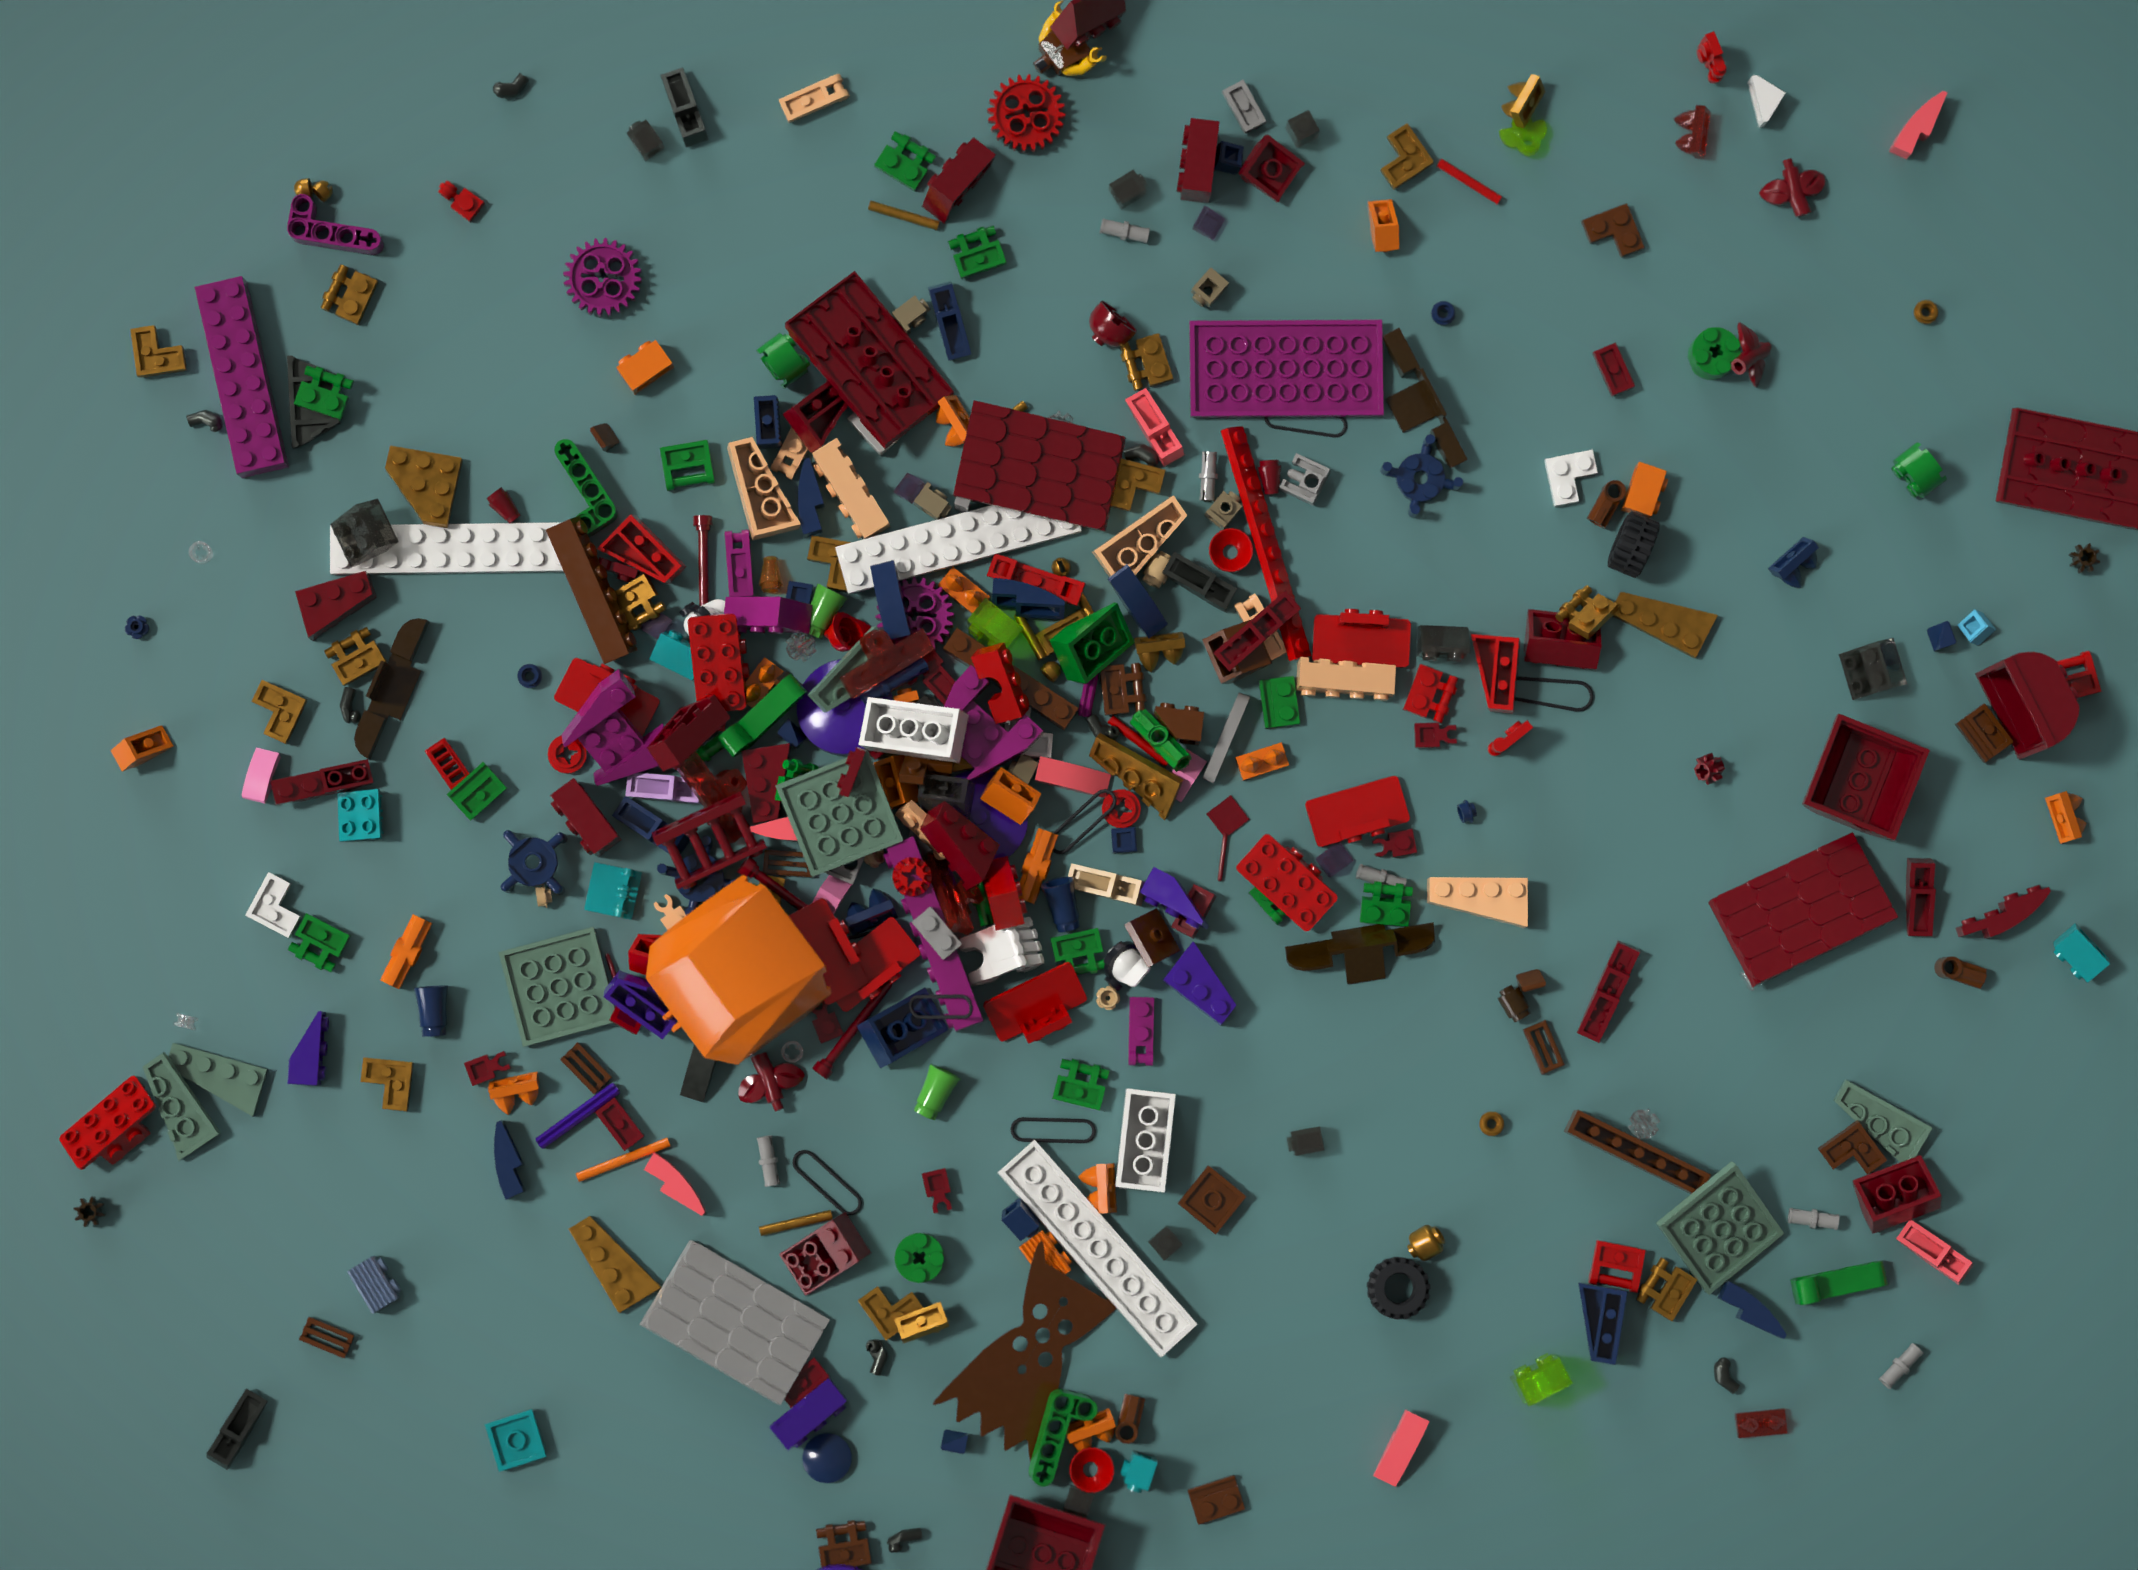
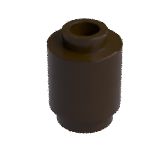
(1514, 1003)

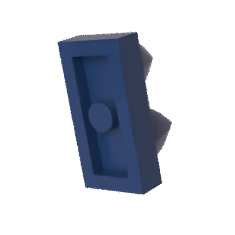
(1787, 565)
(862, 919)

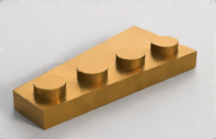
(1671, 624)
(1149, 780)
(616, 1270)

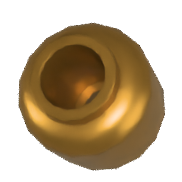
(1426, 1242)

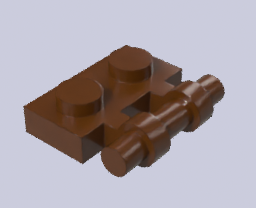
(1115, 691)
(851, 1552)

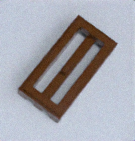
(784, 863)
(571, 1053)
(1551, 1066)
(307, 1329)

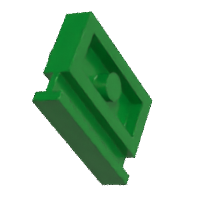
(1279, 702)
(476, 791)

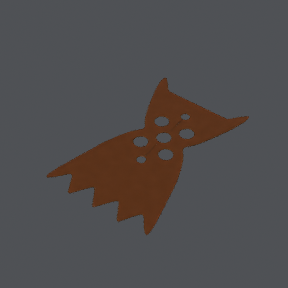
(992, 1378)

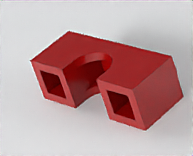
(996, 663)

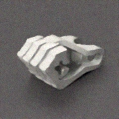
(1003, 951)

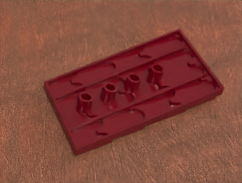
(868, 359)
(1039, 466)
(2070, 468)
(1803, 909)

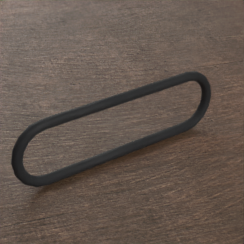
(1308, 431)
(1092, 826)
(941, 1016)
(1053, 1120)
(834, 1175)

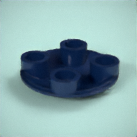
(827, 1458)

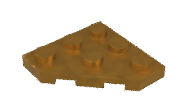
(426, 482)

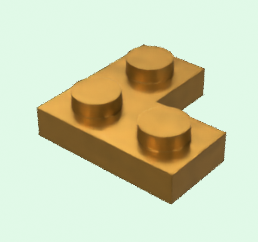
(1411, 160)
(151, 359)
(1133, 477)
(824, 551)
(285, 707)
(395, 1076)
(883, 1313)

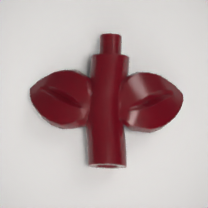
(1794, 188)
(1752, 356)
(769, 1081)

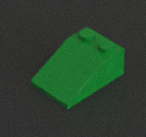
(1092, 643)

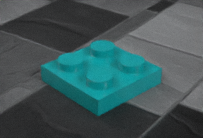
(515, 1440)

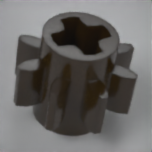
(2090, 553)
(82, 1215)

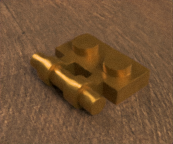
(356, 298)
(1153, 360)
(638, 593)
(1591, 617)
(357, 663)
(1672, 1294)

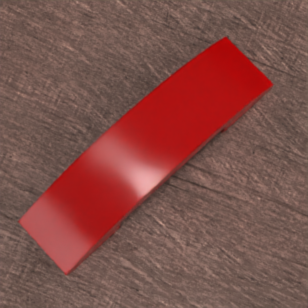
(1061, 586)

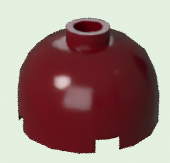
(1109, 326)

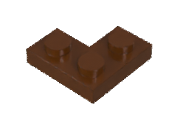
(1615, 223)
(915, 769)
(1853, 1142)

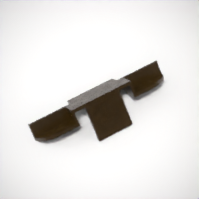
(1419, 401)
(391, 686)
(1361, 949)

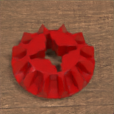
(561, 764)
(1131, 803)
(922, 871)

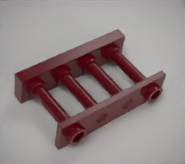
(689, 825)

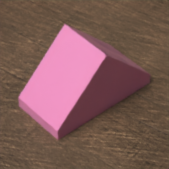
(1189, 774)
(833, 891)

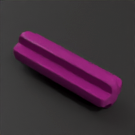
(1087, 697)

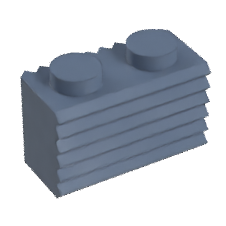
(374, 1283)

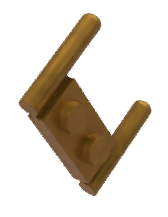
(1040, 642)

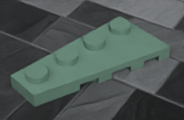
(224, 1077)

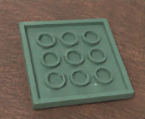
(838, 827)
(557, 986)
(1720, 1228)

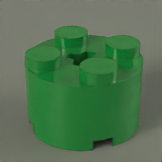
(1700, 354)
(783, 359)
(1918, 470)
(905, 1255)

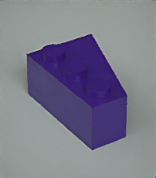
(1200, 985)
(640, 1002)
(809, 1414)

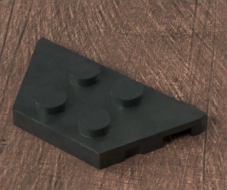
(305, 424)

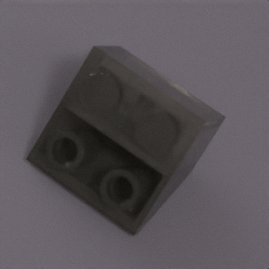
(364, 532)
(1442, 642)
(1873, 668)
(953, 790)

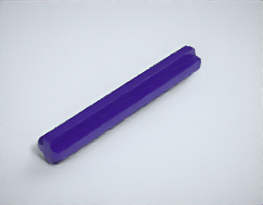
(577, 1115)

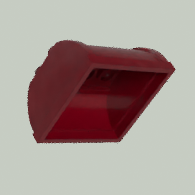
(2031, 700)
(1865, 778)
(1043, 1539)

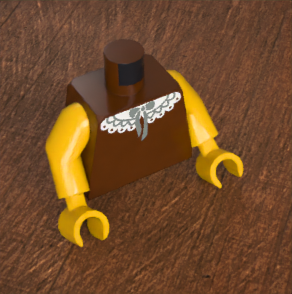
(1055, 55)

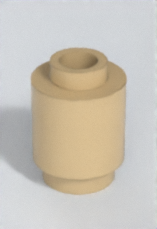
(1154, 570)

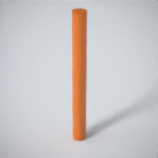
(623, 1159)

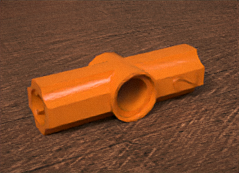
(1037, 865)
(406, 952)

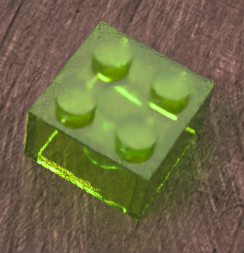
(993, 625)
(1540, 1379)

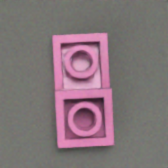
(259, 774)

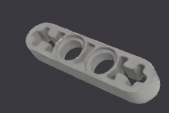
(1226, 737)

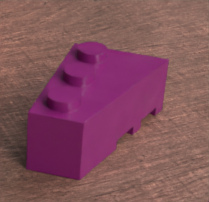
(769, 614)

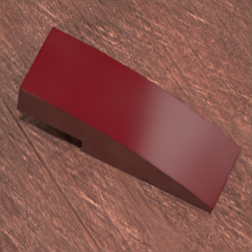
(1920, 896)

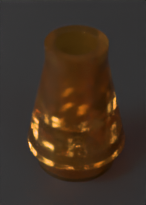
(770, 576)

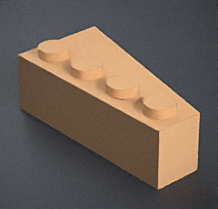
(850, 490)
(760, 494)
(1140, 539)
(1345, 678)
(1490, 898)

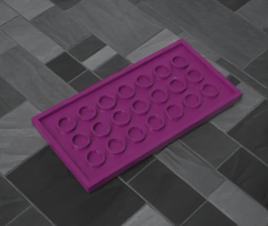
(1286, 368)

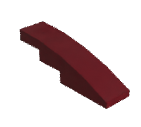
(1257, 630)
(1608, 991)

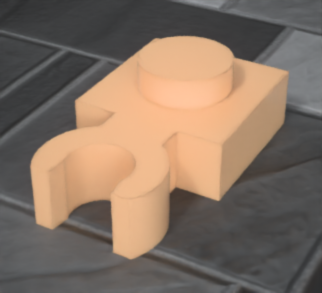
(672, 915)

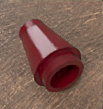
(1270, 475)
(503, 504)

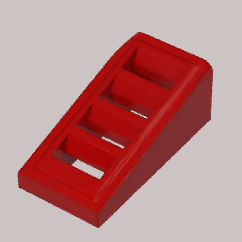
(443, 743)

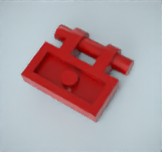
(1710, 54)
(1423, 691)

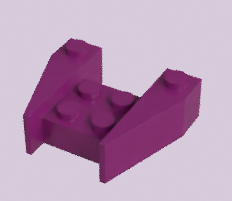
(609, 733)
(987, 743)

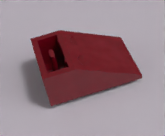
(825, 1253)

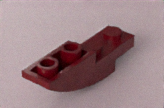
(322, 782)
(2012, 910)

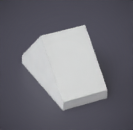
(1764, 98)

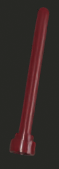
(703, 525)
(751, 870)
(826, 1065)

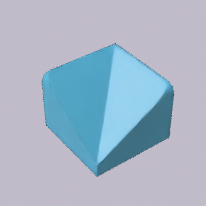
(1976, 627)

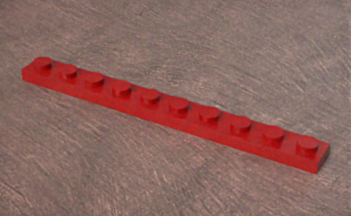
(1263, 535)

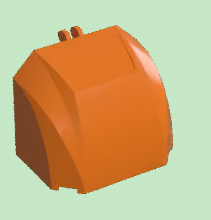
(736, 973)

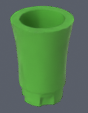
(824, 607)
(935, 1091)

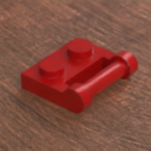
(2084, 682)
(1513, 734)
(1619, 1258)

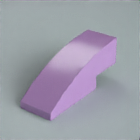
(660, 788)

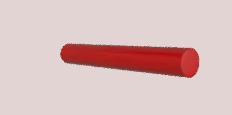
(1469, 181)
(1136, 739)

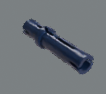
(896, 680)

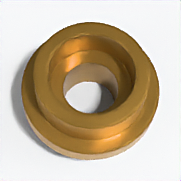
(1930, 306)
(1498, 1127)

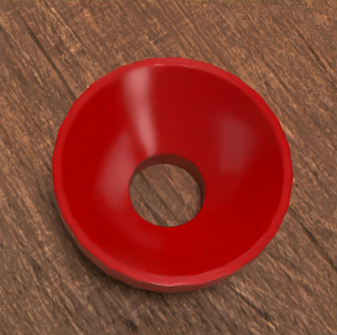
(1234, 538)
(1104, 1473)

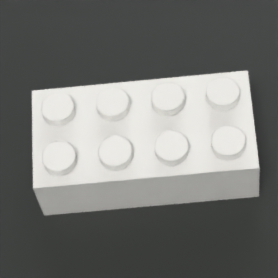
(913, 729)
(1145, 1140)

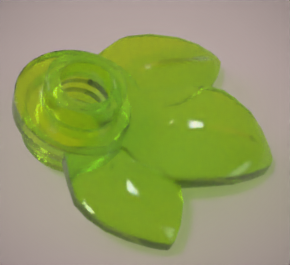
(1516, 136)

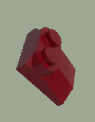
(1270, 167)

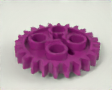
(605, 256)
(915, 595)

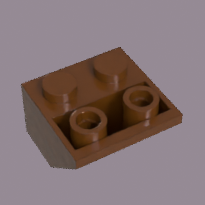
(1253, 662)
(1181, 724)

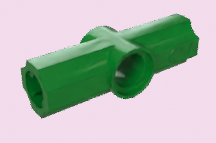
(1169, 748)

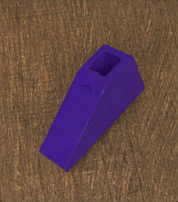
(1168, 892)
(307, 1058)

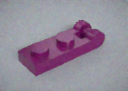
(739, 564)
(1141, 1030)

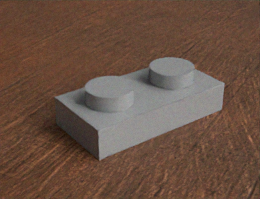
(1244, 106)
(936, 933)

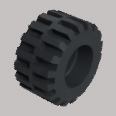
(1633, 544)
(1419, 1293)

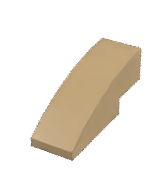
(1107, 884)

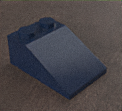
(898, 1032)

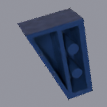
(1603, 1319)

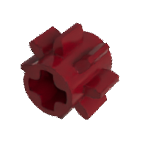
(1709, 768)

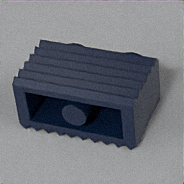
(767, 422)

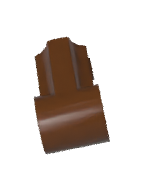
(1606, 505)
(1962, 972)
(1130, 1415)

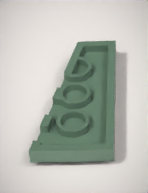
(830, 690)
(184, 1115)
(1890, 1126)

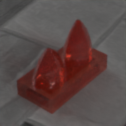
(1698, 122)
(1761, 1423)

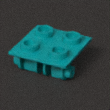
(360, 815)
(613, 890)

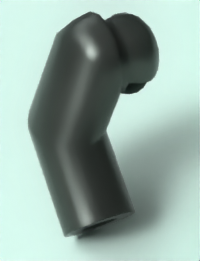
(510, 90)
(206, 417)
(1144, 453)
(346, 706)
(1096, 728)
(879, 1355)
(1722, 1375)
(903, 1536)

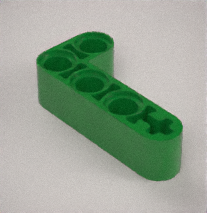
(583, 484)
(762, 716)
(1838, 1282)
(1056, 1437)

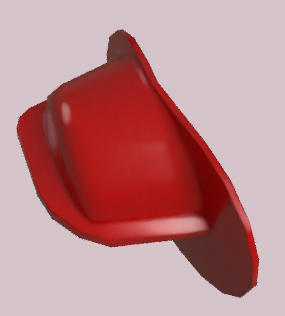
(845, 631)

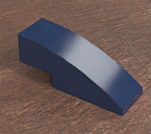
(949, 320)
(809, 500)
(890, 599)
(1026, 599)
(1137, 601)
(644, 822)
(507, 1161)
(1750, 1309)

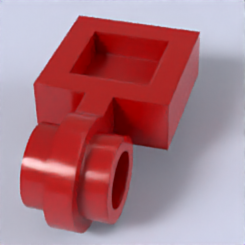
(465, 203)

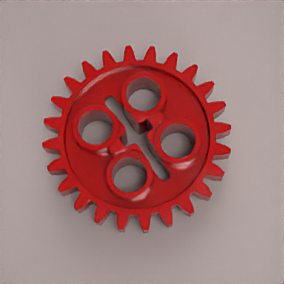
(1021, 92)

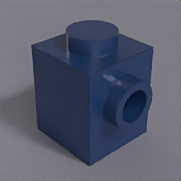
(1020, 1219)

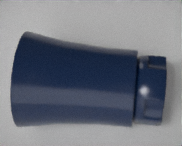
(1062, 903)
(432, 1009)

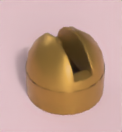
(303, 187)
(322, 191)
(1056, 569)
(1051, 671)

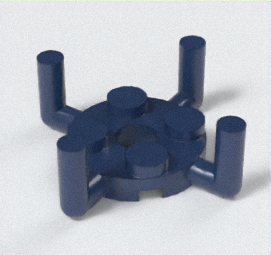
(1420, 463)
(546, 869)
(703, 892)

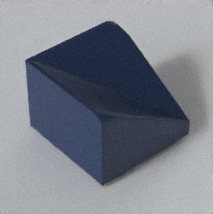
(1228, 157)
(1941, 636)
(792, 734)
(954, 1441)

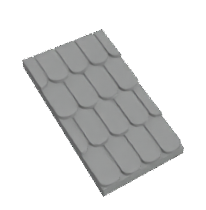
(734, 1322)

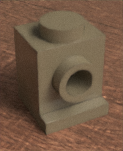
(1211, 280)
(911, 314)
(933, 502)
(1220, 517)
(1023, 768)

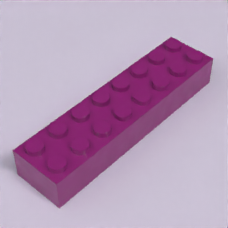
(241, 377)
(947, 972)

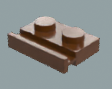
(1984, 733)
(1216, 1499)

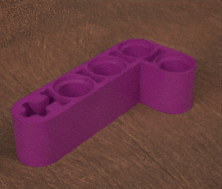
(336, 231)

